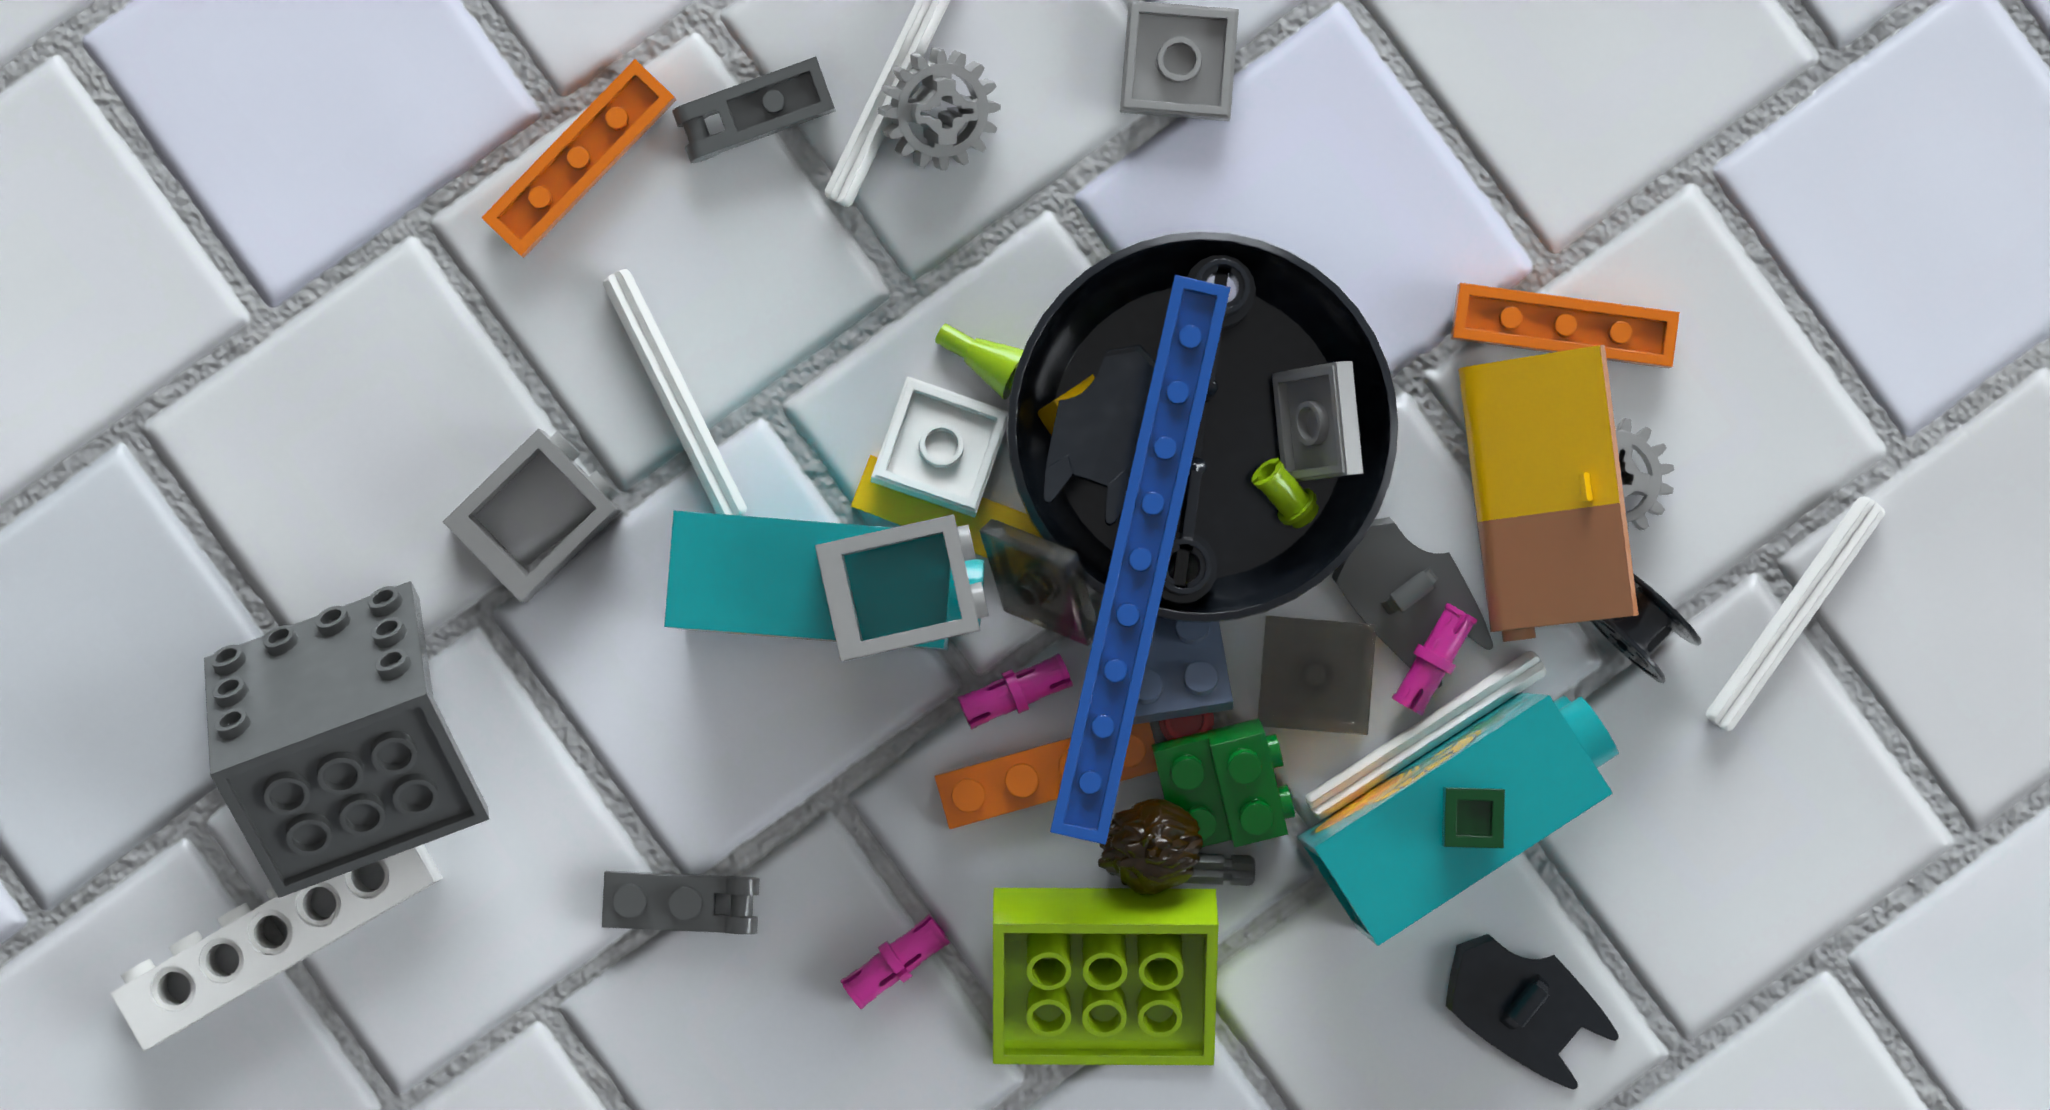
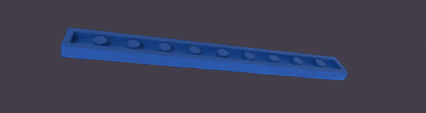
(1140, 559)

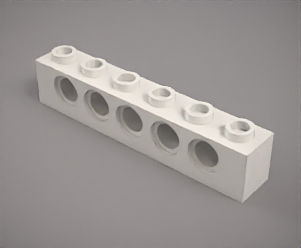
(158, 1016)

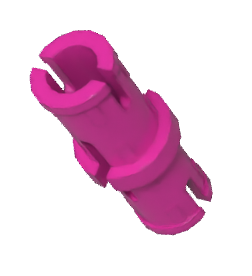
(1434, 659)
(1015, 691)
(895, 961)

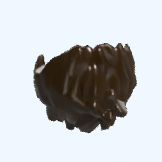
(1152, 846)

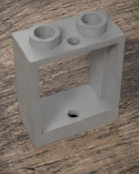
(494, 554)
(841, 601)

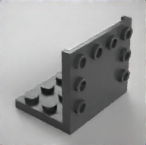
(336, 742)

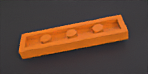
(579, 158)
(1564, 324)
(1025, 779)

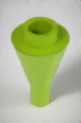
(988, 359)

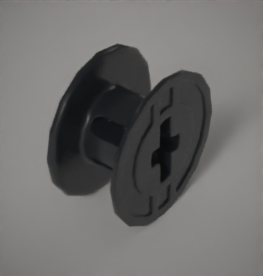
(1643, 634)

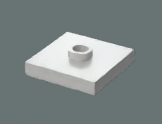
(940, 447)

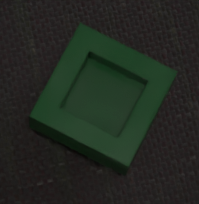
(1473, 817)

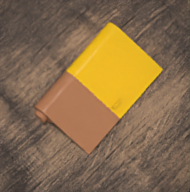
(1547, 491)

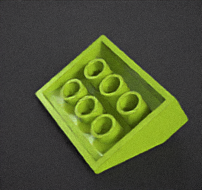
(1104, 976)

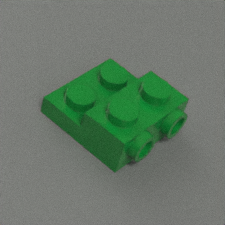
(1227, 782)

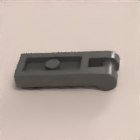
(755, 109)
(678, 902)

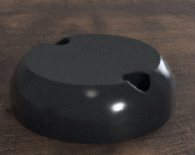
(1278, 322)

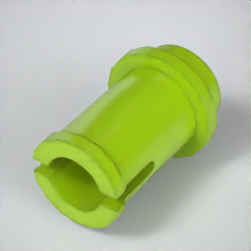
(1294, 504)

